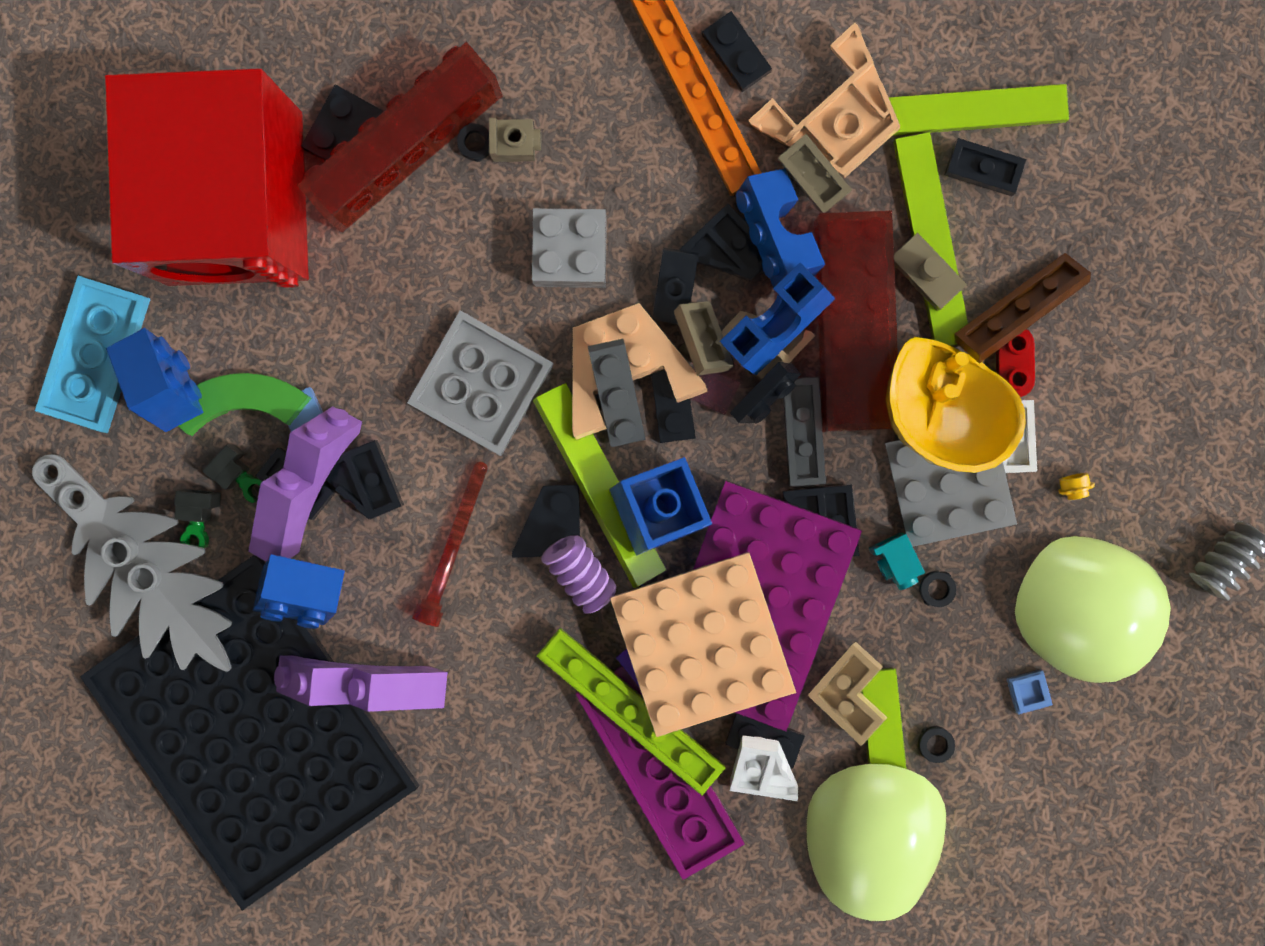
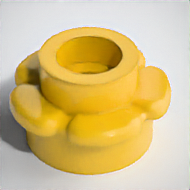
(1075, 486)

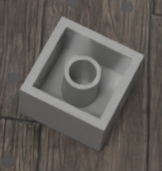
(569, 248)

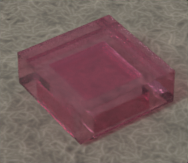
(720, 392)

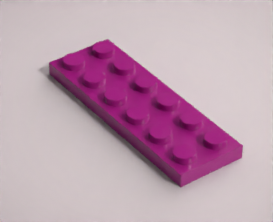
(689, 825)

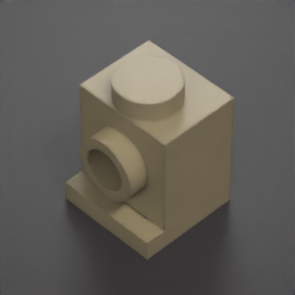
(506, 151)

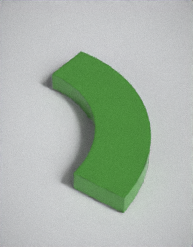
(248, 392)

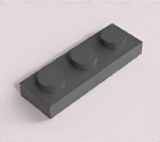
(616, 392)
(804, 433)

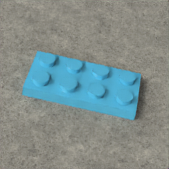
(80, 373)

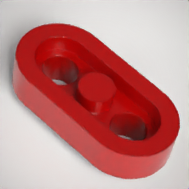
(1018, 361)

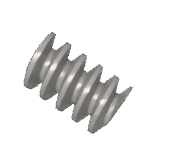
(1230, 560)

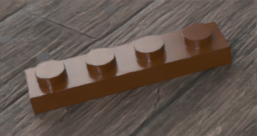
(1022, 307)

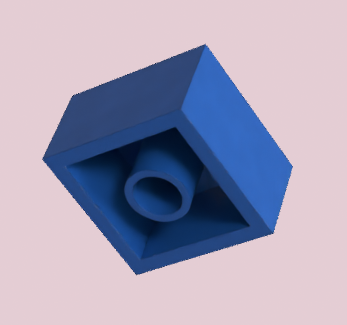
(155, 380)
(660, 506)
(298, 591)

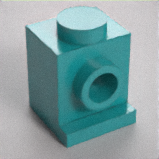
(898, 560)

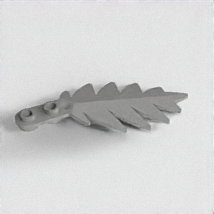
(139, 568)

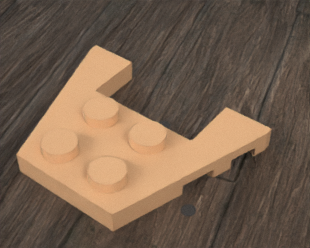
(849, 121)
(647, 353)

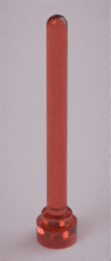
(430, 608)

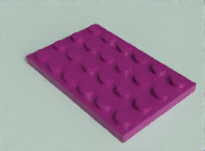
(799, 568)

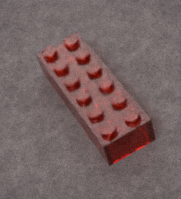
(401, 137)
(861, 323)

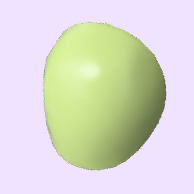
(1092, 609)
(875, 839)

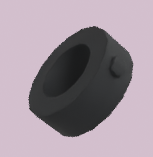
(478, 155)
(951, 589)
(926, 734)

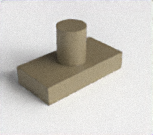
(814, 174)
(928, 272)
(702, 338)

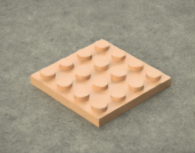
(703, 644)

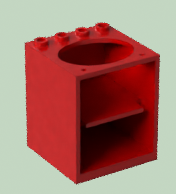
(206, 178)

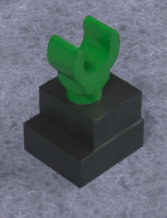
(229, 470)
(196, 508)

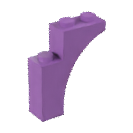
(291, 492)
(360, 685)

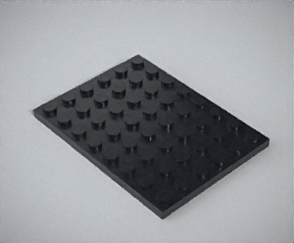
(239, 764)

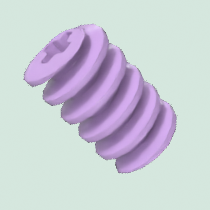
(580, 573)

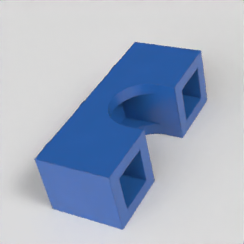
(763, 201)
(797, 304)

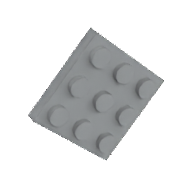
(480, 383)
(947, 502)

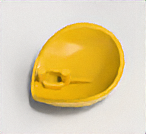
(953, 407)

